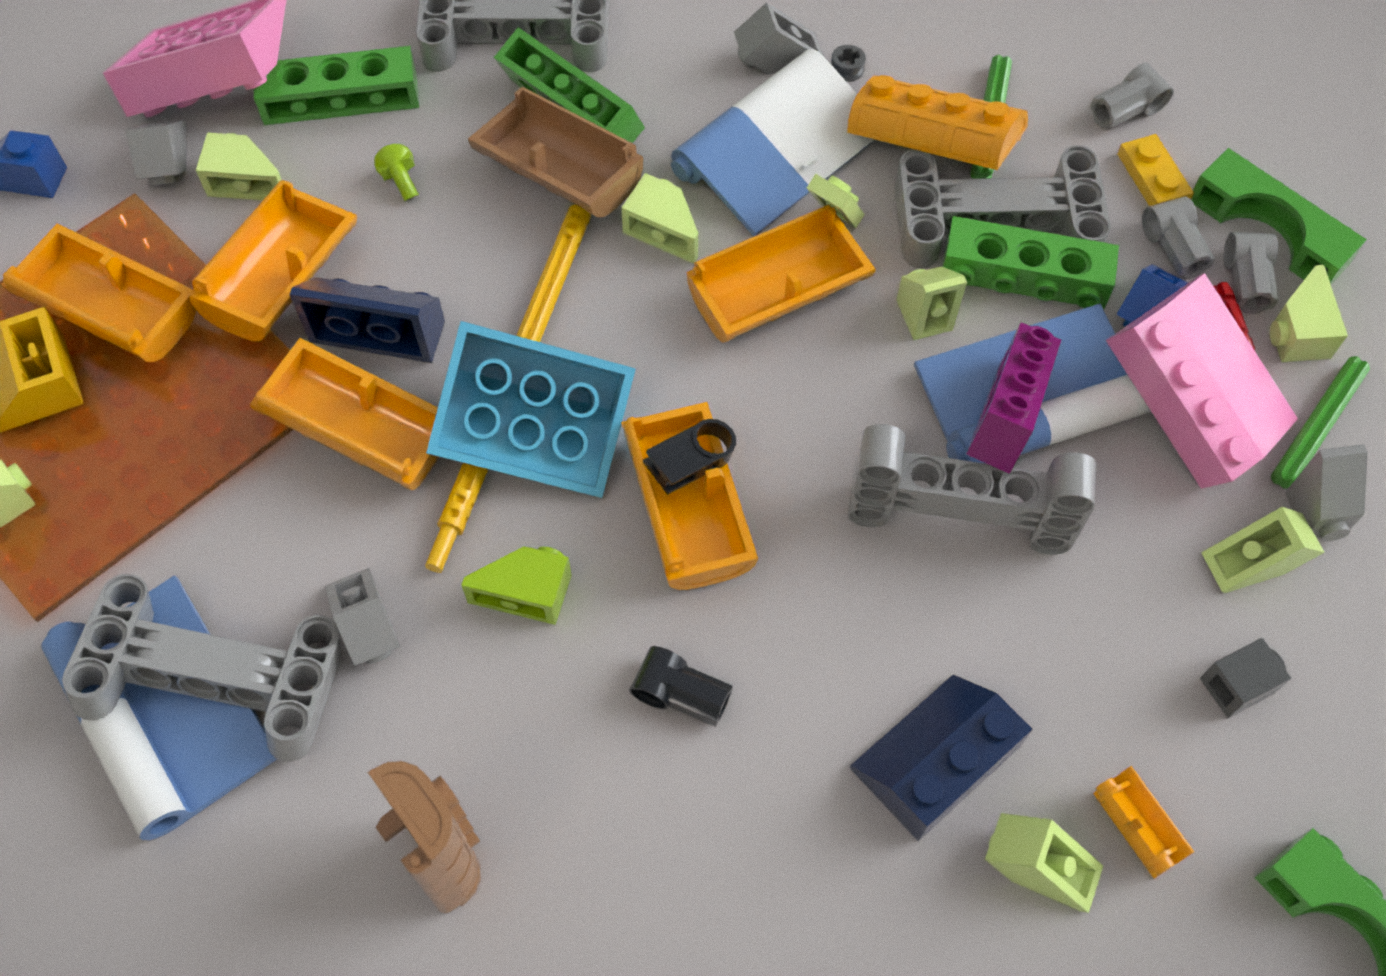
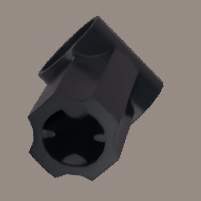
(668, 681)

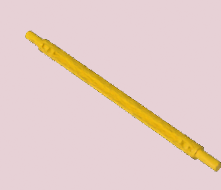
(470, 477)

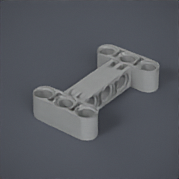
(574, 22)
(1063, 204)
(1052, 504)
(202, 666)

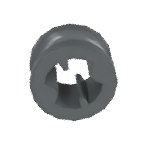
(854, 55)

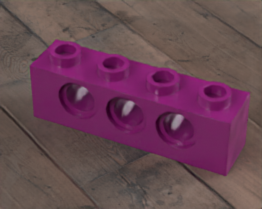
(1015, 398)

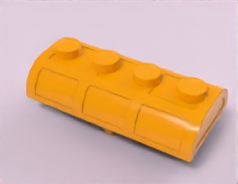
(936, 121)
(270, 253)
(776, 273)
(103, 293)
(351, 413)
(701, 525)

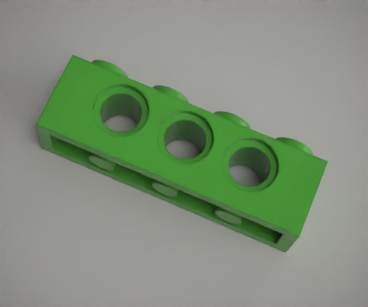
(556, 79)
(338, 86)
(1031, 262)

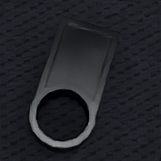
(682, 458)

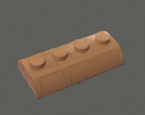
(561, 152)
(431, 813)

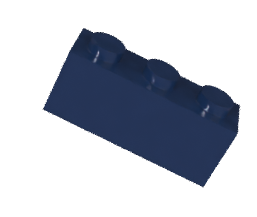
(369, 318)
(941, 753)

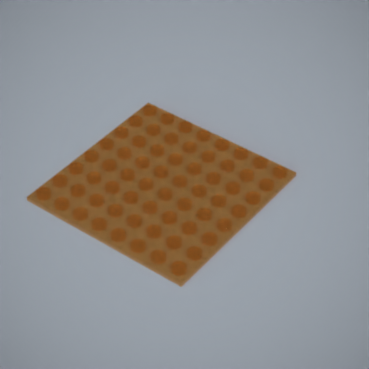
(142, 440)

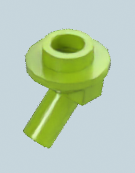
(395, 162)

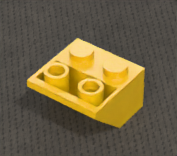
(34, 370)

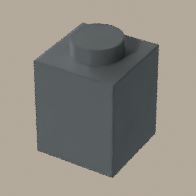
(1245, 677)

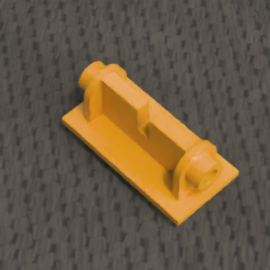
(1143, 822)

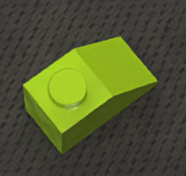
(522, 584)

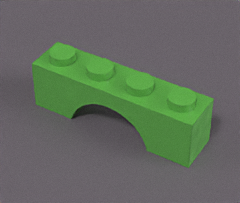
(1240, 189)
(1317, 879)

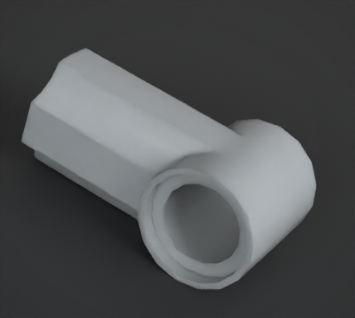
(1139, 92)
(1176, 229)
(1253, 263)

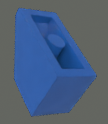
(30, 164)
(1148, 290)

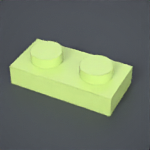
(837, 195)

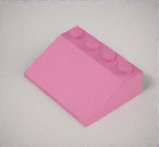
(199, 58)
(1204, 383)

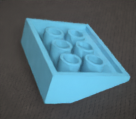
(530, 410)

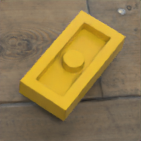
(1153, 170)

